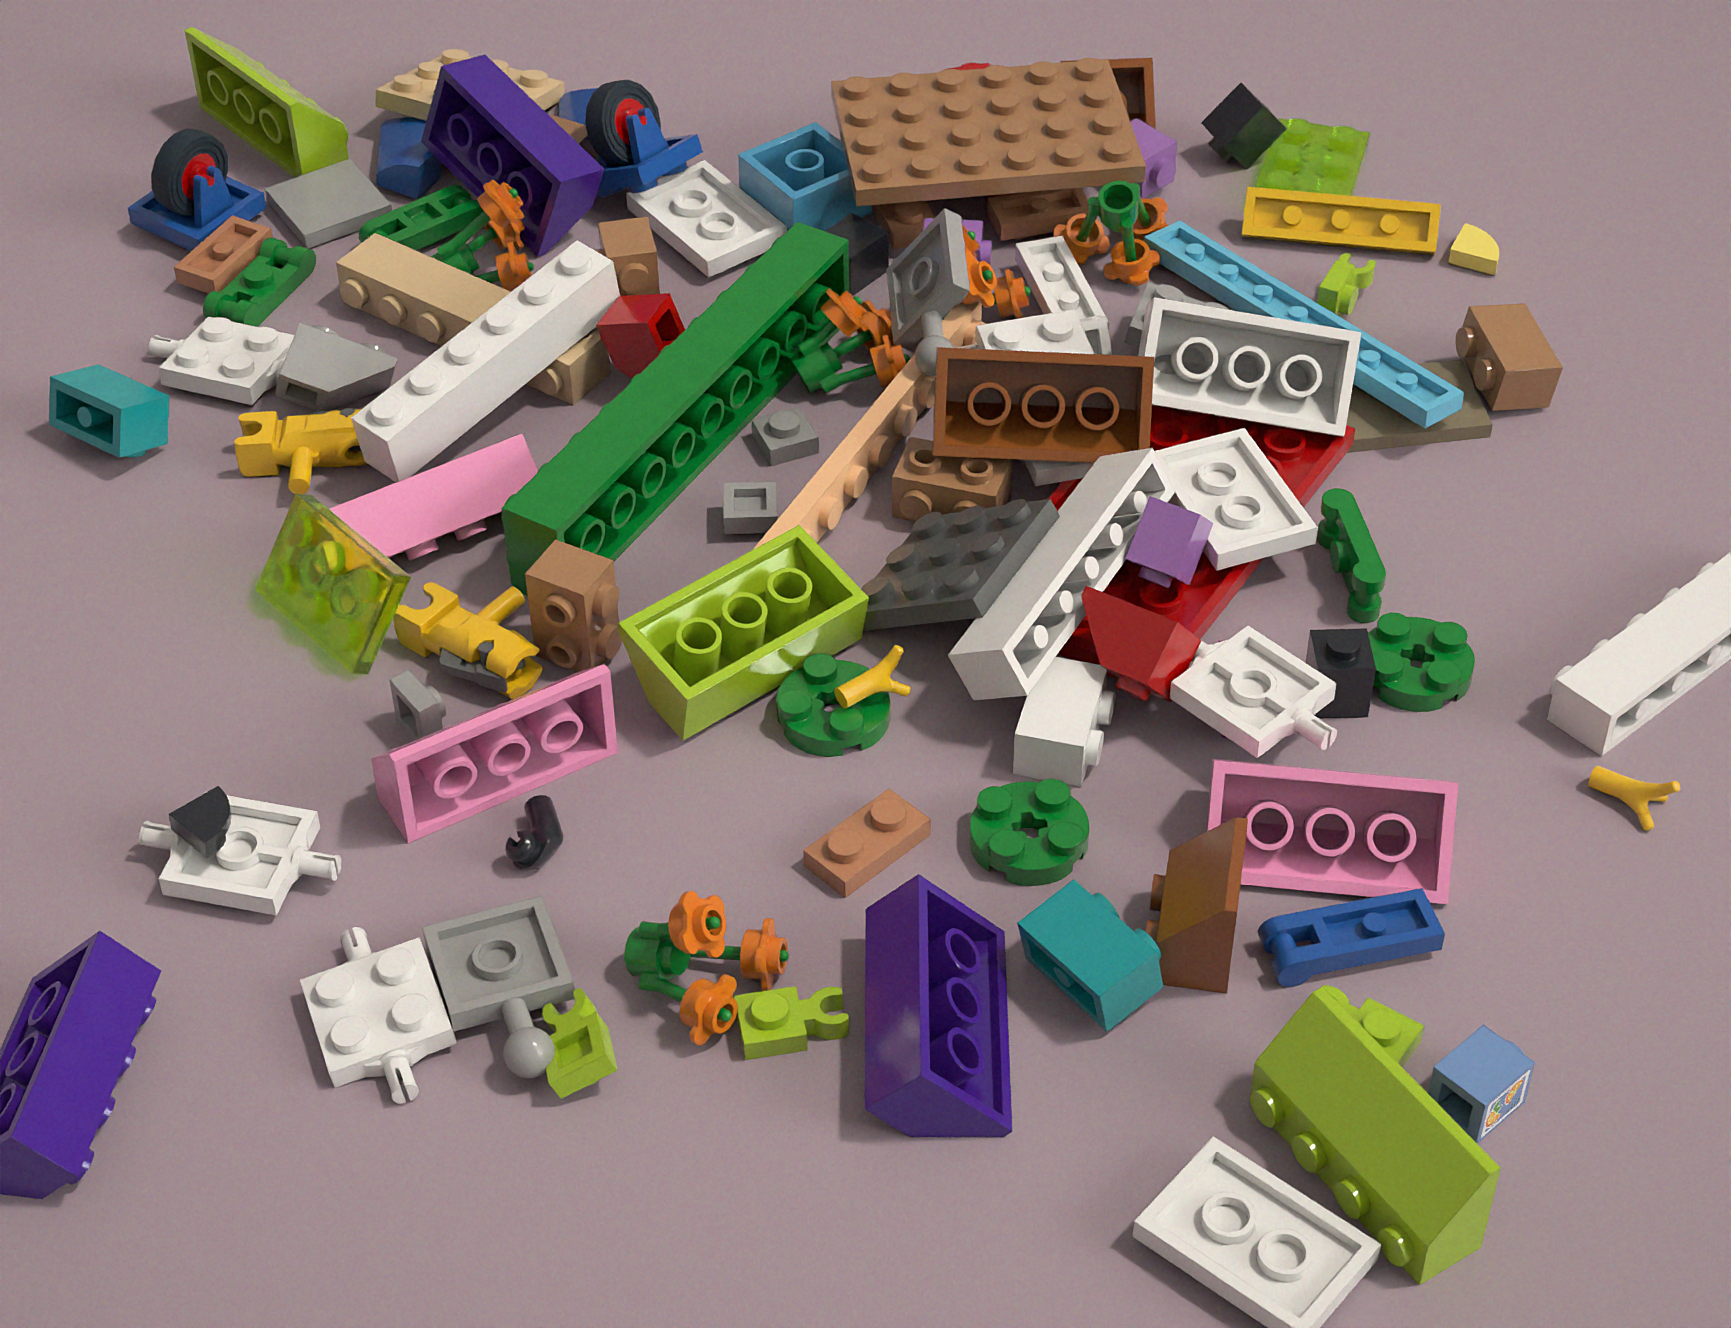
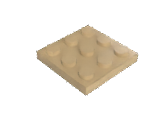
(413, 91)

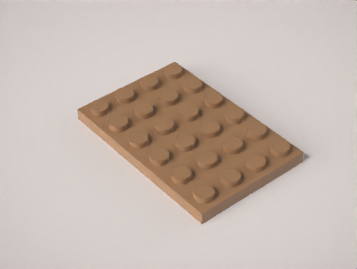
(985, 132)

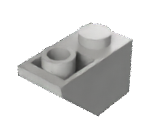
(332, 371)

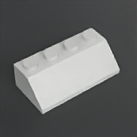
(1251, 366)

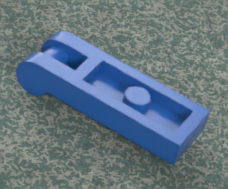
(1350, 935)

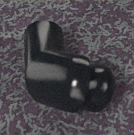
(542, 839)

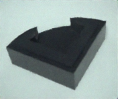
(203, 821)

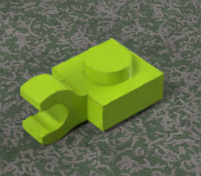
(1341, 285)

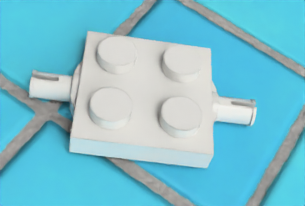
(223, 359)
(1255, 692)
(256, 865)
(378, 1013)

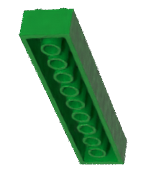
(680, 407)

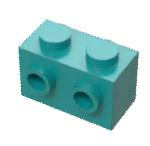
(109, 410)
(1091, 954)

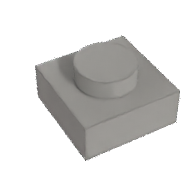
(785, 436)
(749, 507)
(416, 706)

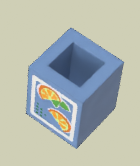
(1481, 1082)

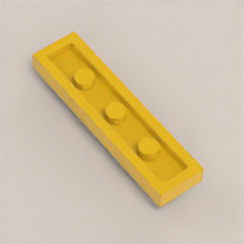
(1341, 220)

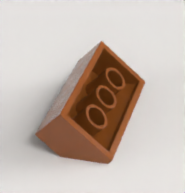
(1040, 404)

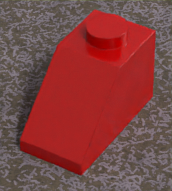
(638, 330)
(1138, 645)

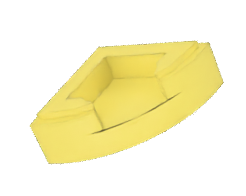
(1475, 250)

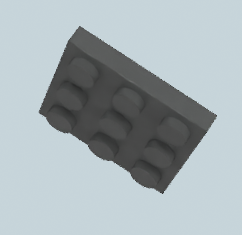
(956, 564)

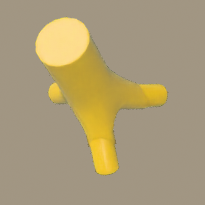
(873, 681)
(1632, 791)

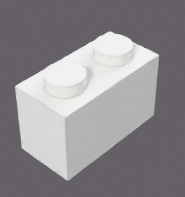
(1062, 721)

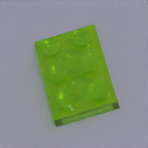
(1315, 158)
(332, 583)

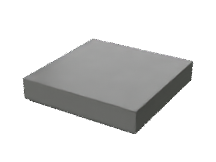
(327, 203)

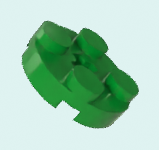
(1441, 648)
(823, 732)
(1036, 805)

